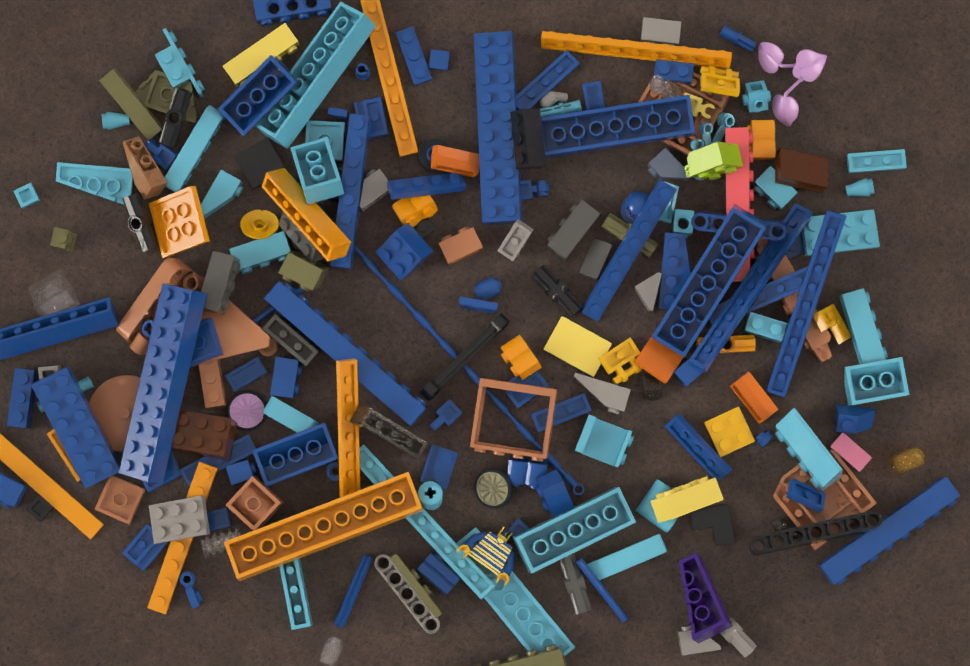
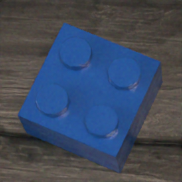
(404, 251)

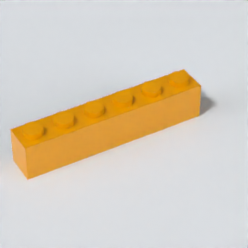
(308, 218)

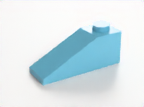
(221, 193)

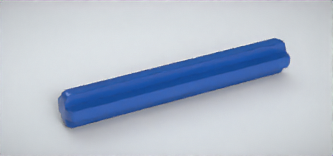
(353, 591)

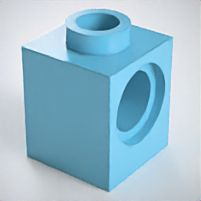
(683, 215)

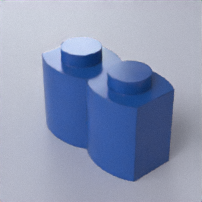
(525, 471)

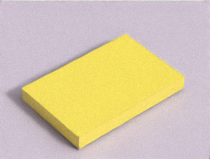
(577, 346)

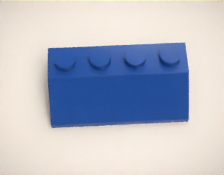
(258, 94)
(295, 454)

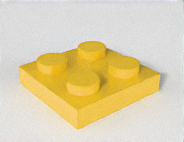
(729, 431)

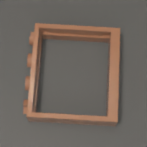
(502, 449)

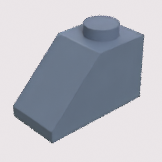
(666, 167)

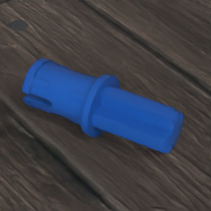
(737, 38)

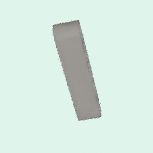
(409, 603)

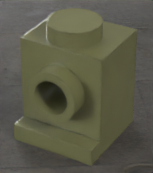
(63, 239)

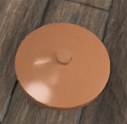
(114, 406)

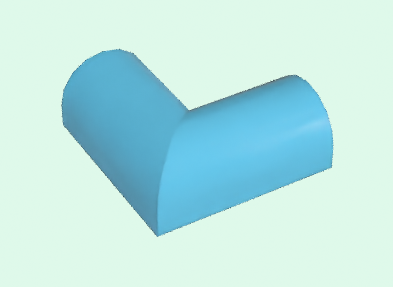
(646, 510)

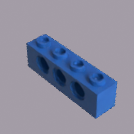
(284, 15)

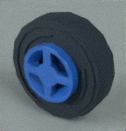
(425, 153)

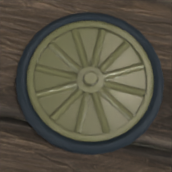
(493, 488)

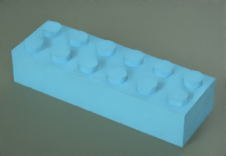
(573, 529)

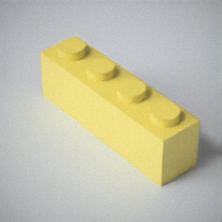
(275, 43)

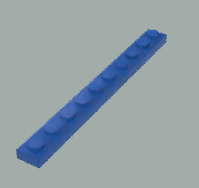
(749, 288)
(806, 302)

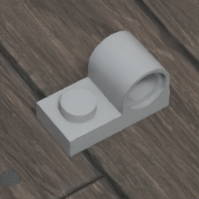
(515, 240)

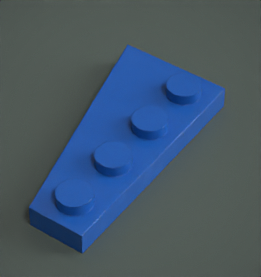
(674, 268)

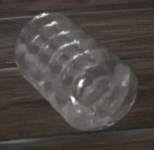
(216, 543)

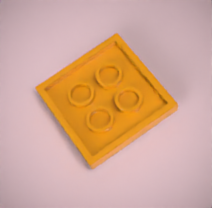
(179, 222)

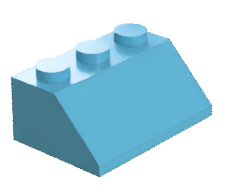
(875, 381)

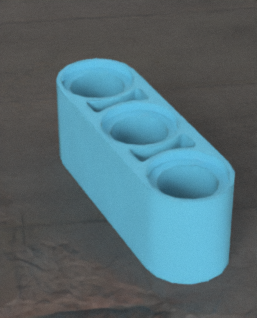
(288, 415)

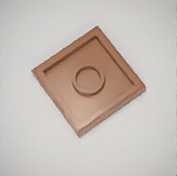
(120, 499)

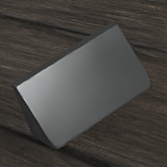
(595, 259)

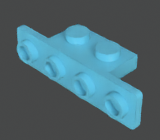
(175, 67)

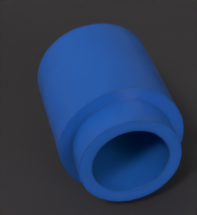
(488, 288)

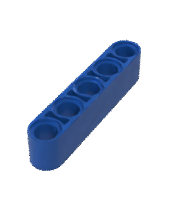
(710, 226)

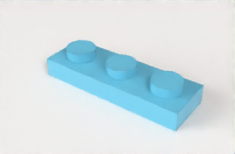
(876, 161)

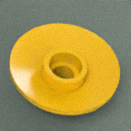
(259, 224)

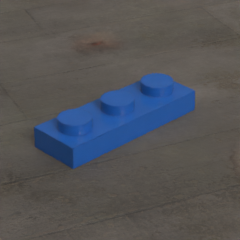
(413, 56)
(563, 412)

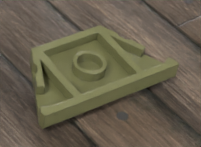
(158, 95)
(422, 590)

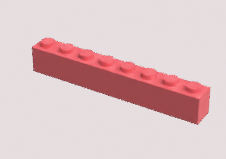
(738, 183)

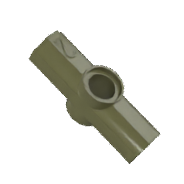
(620, 228)

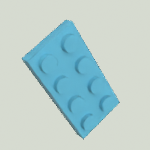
(857, 232)

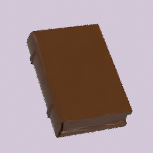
(801, 170)

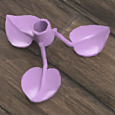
(807, 67)

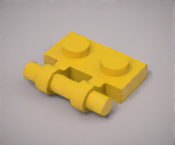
(719, 81)
(617, 357)

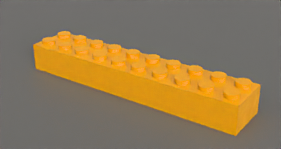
(323, 526)

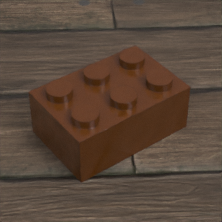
(204, 435)

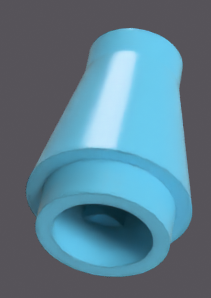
(114, 120)
(860, 188)

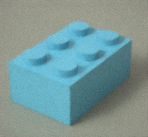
(317, 170)

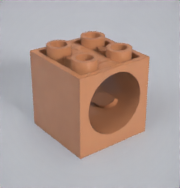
(254, 503)

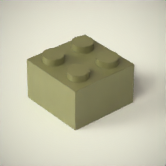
(299, 269)

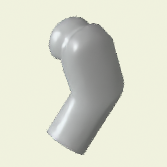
(552, 97)

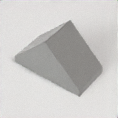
(648, 291)

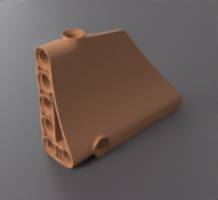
(234, 329)

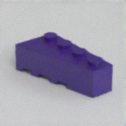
(704, 604)

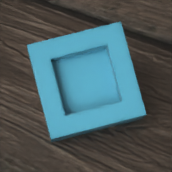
(26, 195)

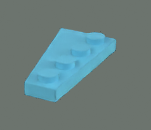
(102, 181)

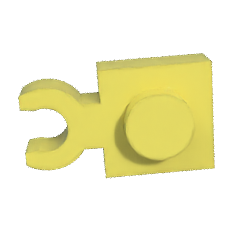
(698, 107)

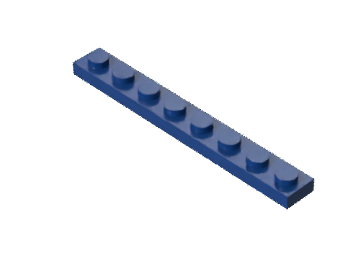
(628, 250)

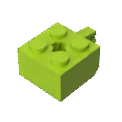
(713, 161)

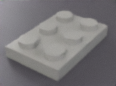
(179, 519)

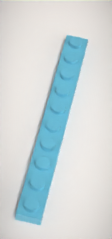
(432, 532)

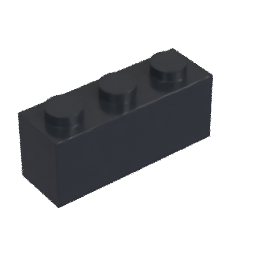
(528, 139)

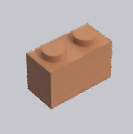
(460, 245)

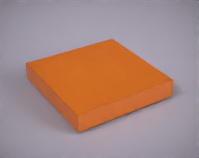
(658, 360)

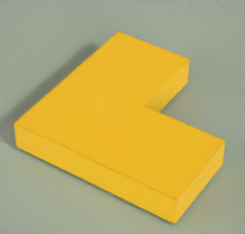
(830, 318)

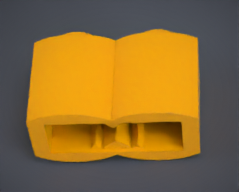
(763, 139)
(414, 209)
(521, 358)

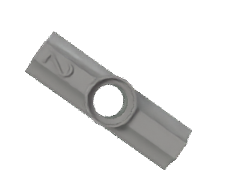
(738, 639)

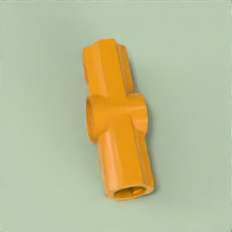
(738, 343)

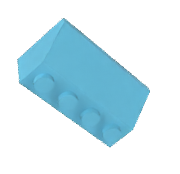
(808, 449)

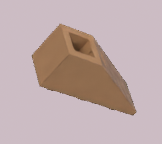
(144, 169)

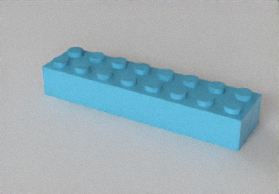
(317, 73)

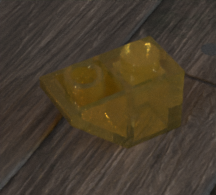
(907, 459)

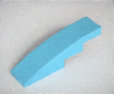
(628, 557)

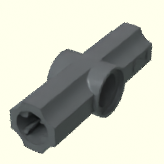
(575, 584)

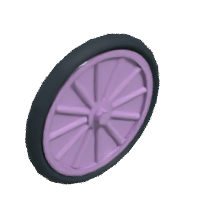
(247, 410)

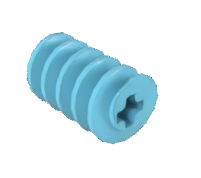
(435, 490)

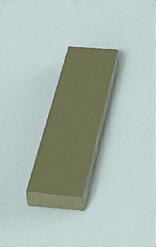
(131, 104)

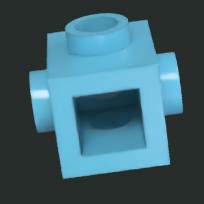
(756, 96)

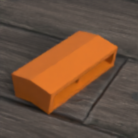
(455, 161)
(754, 397)

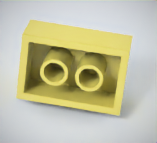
(686, 498)

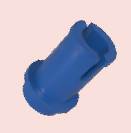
(362, 76)

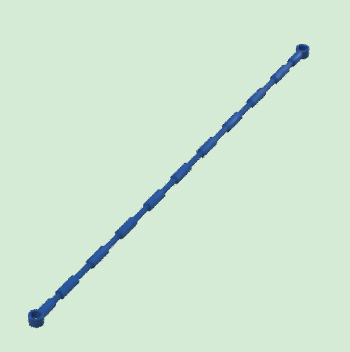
(468, 370)

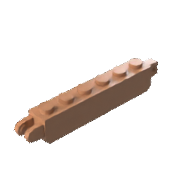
(815, 339)

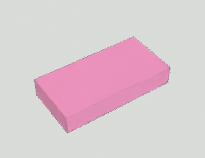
(850, 452)

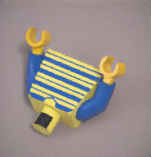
(491, 552)

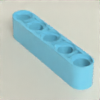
(193, 148)

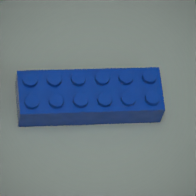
(76, 426)

